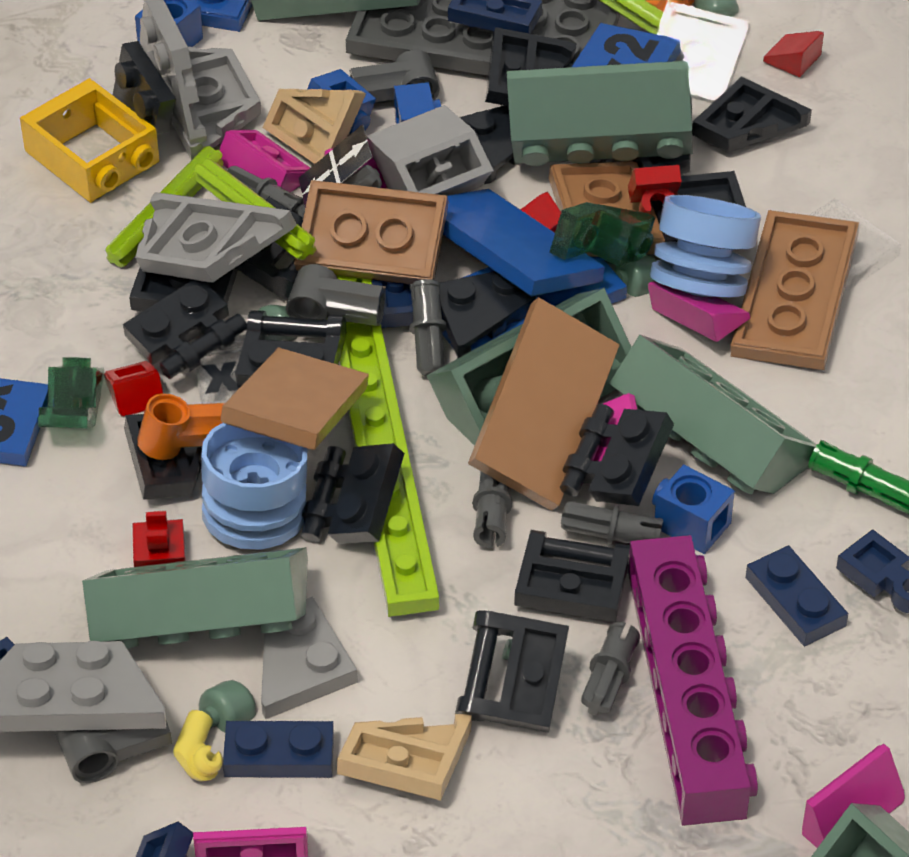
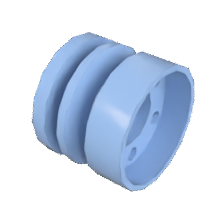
(703, 255)
(252, 488)

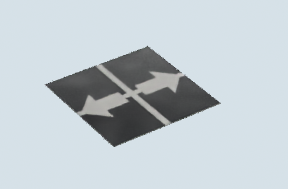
(339, 162)

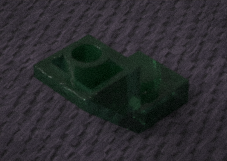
(605, 231)
(72, 394)

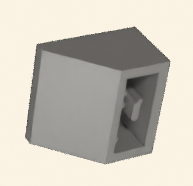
(430, 154)

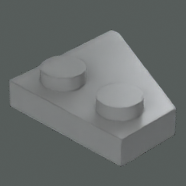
(303, 663)

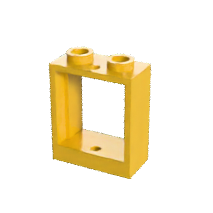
(89, 105)

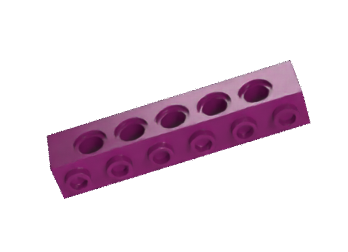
(689, 681)

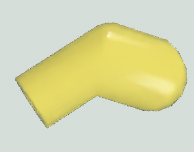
(192, 752)

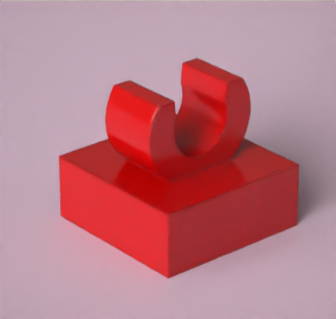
(653, 184)
(158, 540)

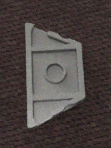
(171, 58)
(224, 96)
(206, 236)
(75, 689)

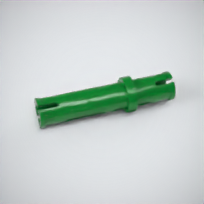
(860, 475)

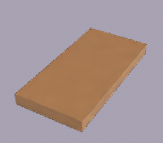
(795, 289)
(542, 403)

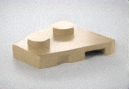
(313, 119)
(405, 754)

